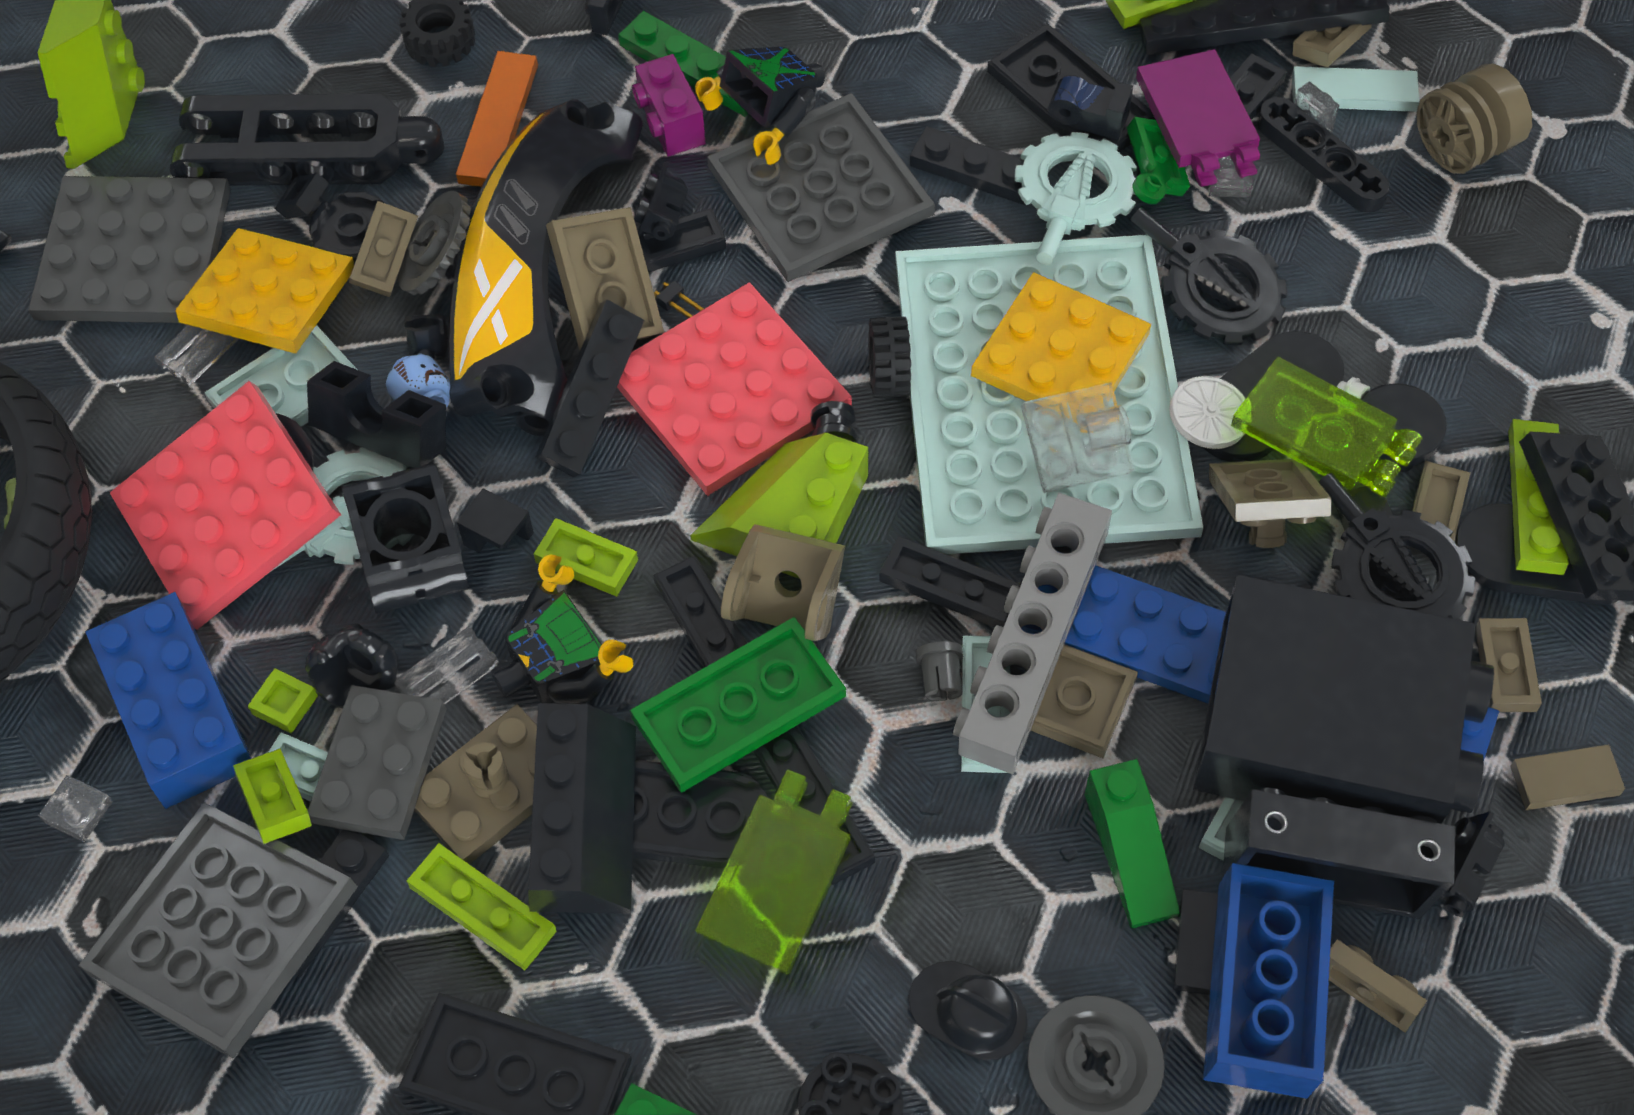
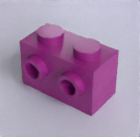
(669, 105)

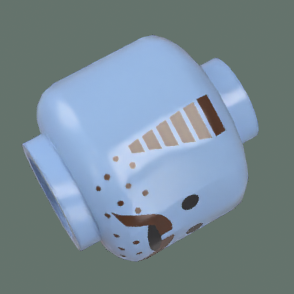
(421, 375)

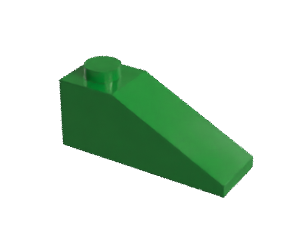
(1132, 842)

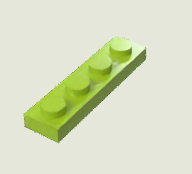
(1535, 535)

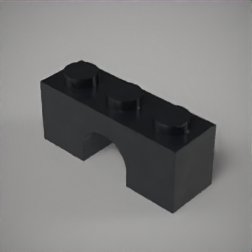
(405, 431)

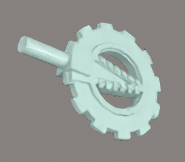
(1068, 203)
(338, 537)

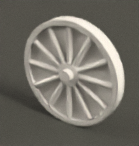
(1204, 411)

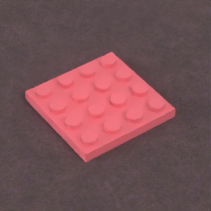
(728, 387)
(224, 504)

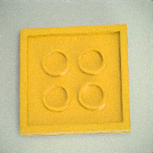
(265, 290)
(1058, 343)

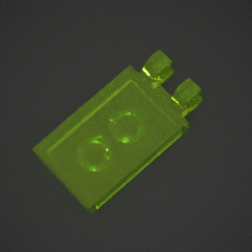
(1325, 428)
(777, 876)

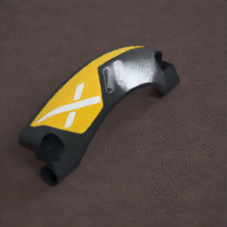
(500, 305)

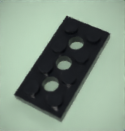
(1587, 509)

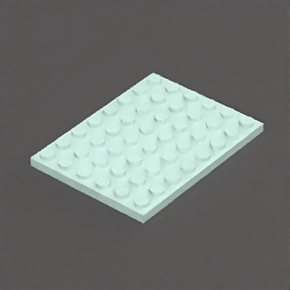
(972, 438)

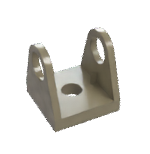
(755, 587)

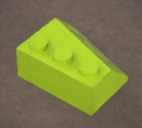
(91, 74)
(798, 490)

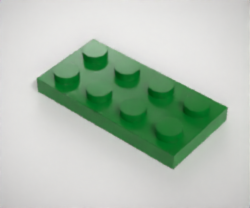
(738, 704)

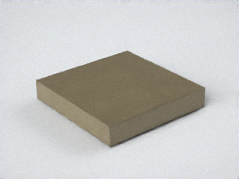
(1084, 701)

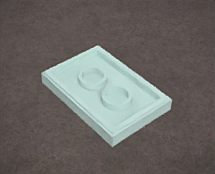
(283, 376)

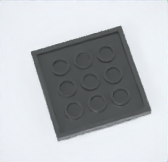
(826, 193)
(127, 247)
(218, 929)

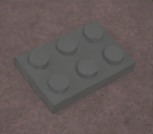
(377, 762)

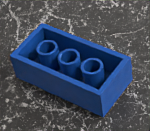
(169, 699)
(1269, 981)

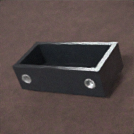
(1370, 855)

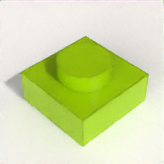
(282, 700)

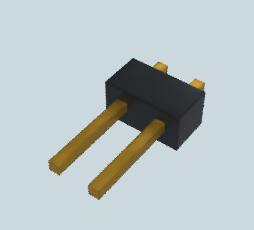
(671, 295)

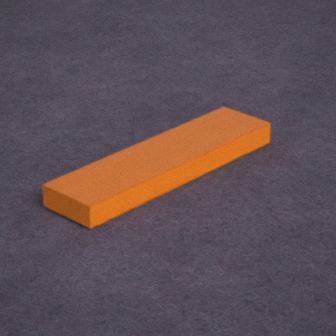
(497, 115)

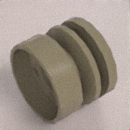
(1474, 118)

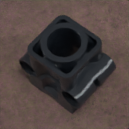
(399, 505)

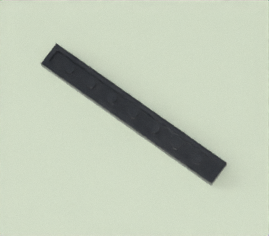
(699, 616)

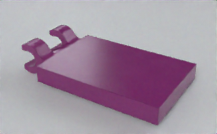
(1200, 114)

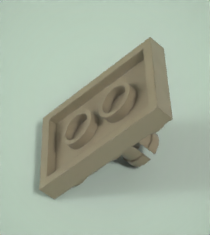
(600, 261)
(1267, 494)
(482, 787)

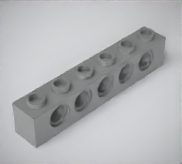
(1001, 740)

